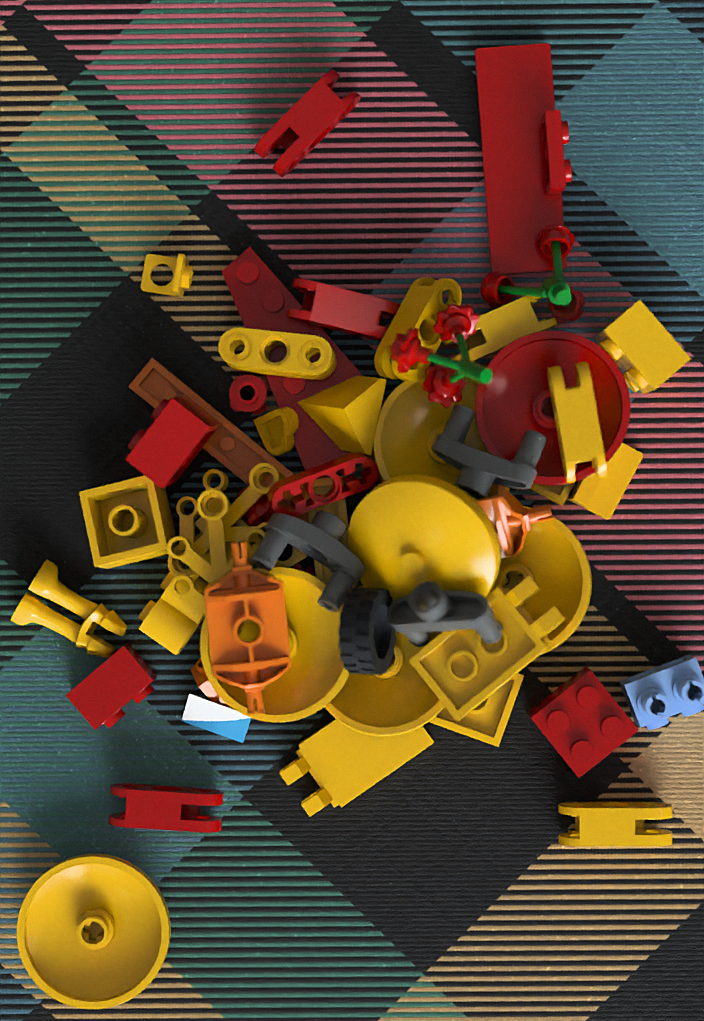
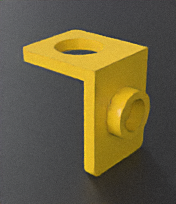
(181, 277)

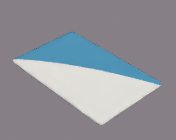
(216, 718)

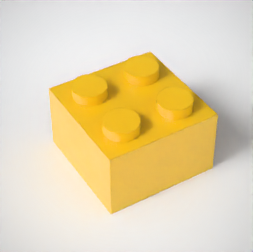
(642, 348)
(127, 522)

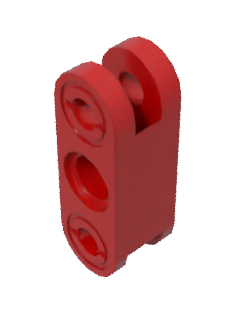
(306, 123)
(342, 309)
(166, 807)

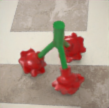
(444, 380)

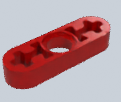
(344, 464)

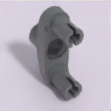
(482, 469)
(320, 542)
(437, 610)

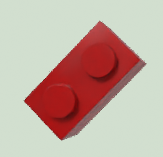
(112, 686)

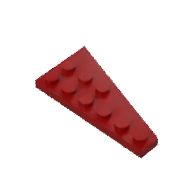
(263, 306)

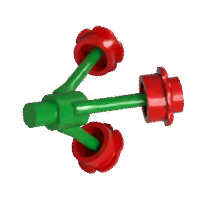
(563, 301)

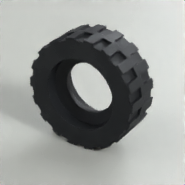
(365, 633)

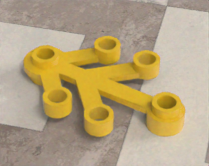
(235, 513)
(217, 552)

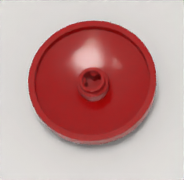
(521, 399)

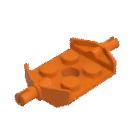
(511, 519)
(241, 596)

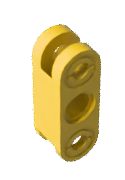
(419, 312)
(504, 326)
(260, 343)
(576, 421)
(615, 824)

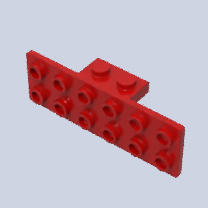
(520, 153)

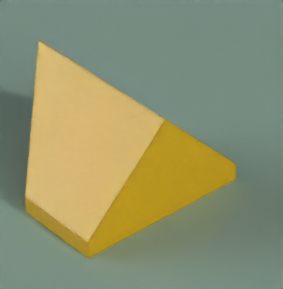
(348, 412)

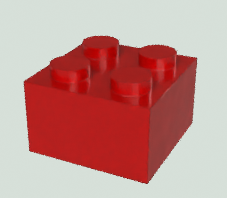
(172, 440)
(582, 721)

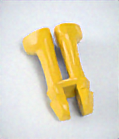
(48, 586)

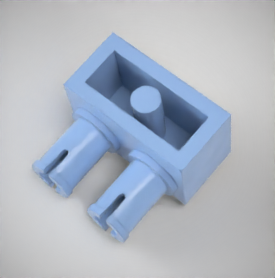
(665, 692)

